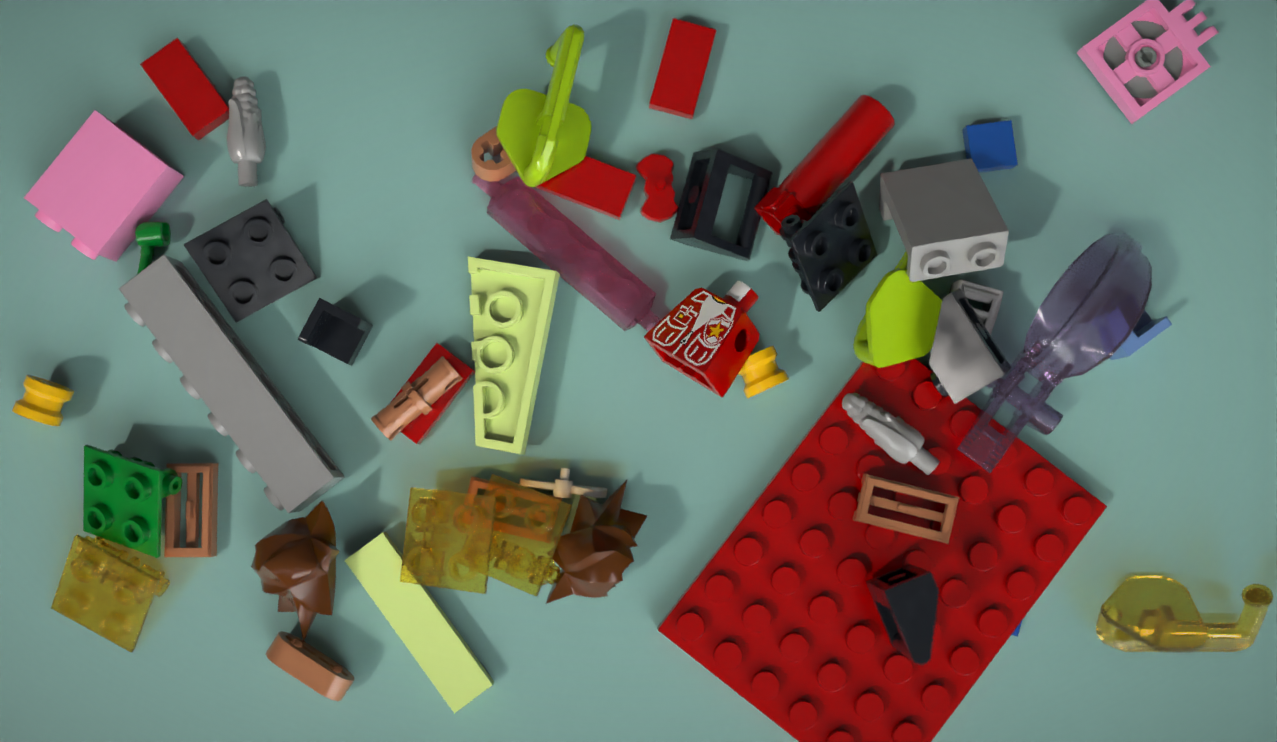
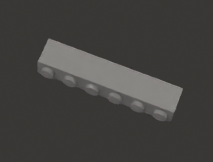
(230, 384)

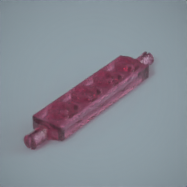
(570, 253)

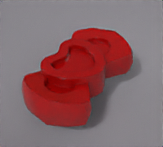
(660, 195)

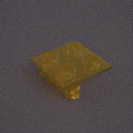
(525, 535)
(448, 539)
(107, 590)

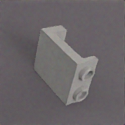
(944, 219)

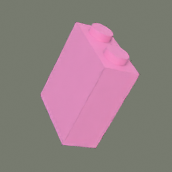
(102, 188)

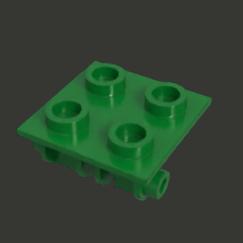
(125, 499)

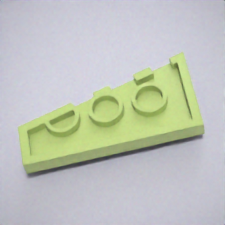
(510, 333)

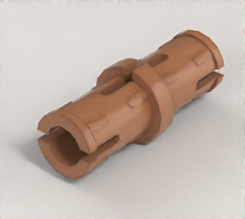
(416, 398)

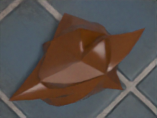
(596, 548)
(300, 565)

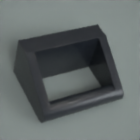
(702, 199)
(907, 609)

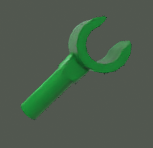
(150, 236)

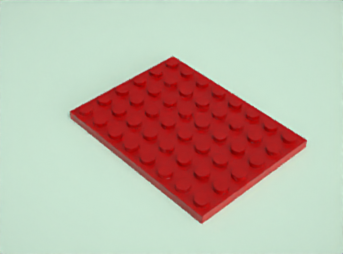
(787, 595)

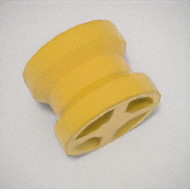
(762, 372)
(42, 400)

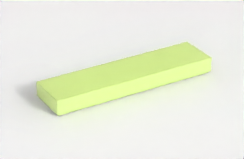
(420, 623)

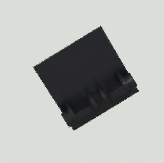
(829, 246)
(250, 260)

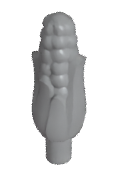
(245, 131)
(890, 433)

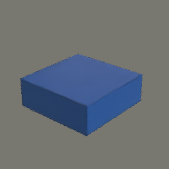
(990, 146)

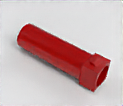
(827, 163)

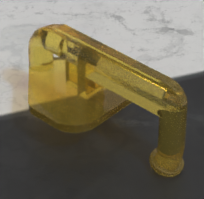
(1162, 617)

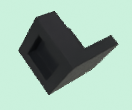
(335, 332)

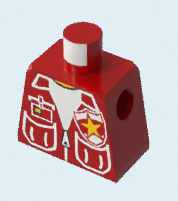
(708, 336)

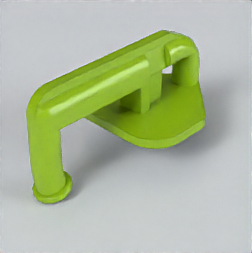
(543, 130)
(897, 320)

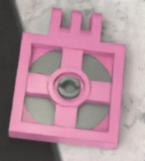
(1148, 56)

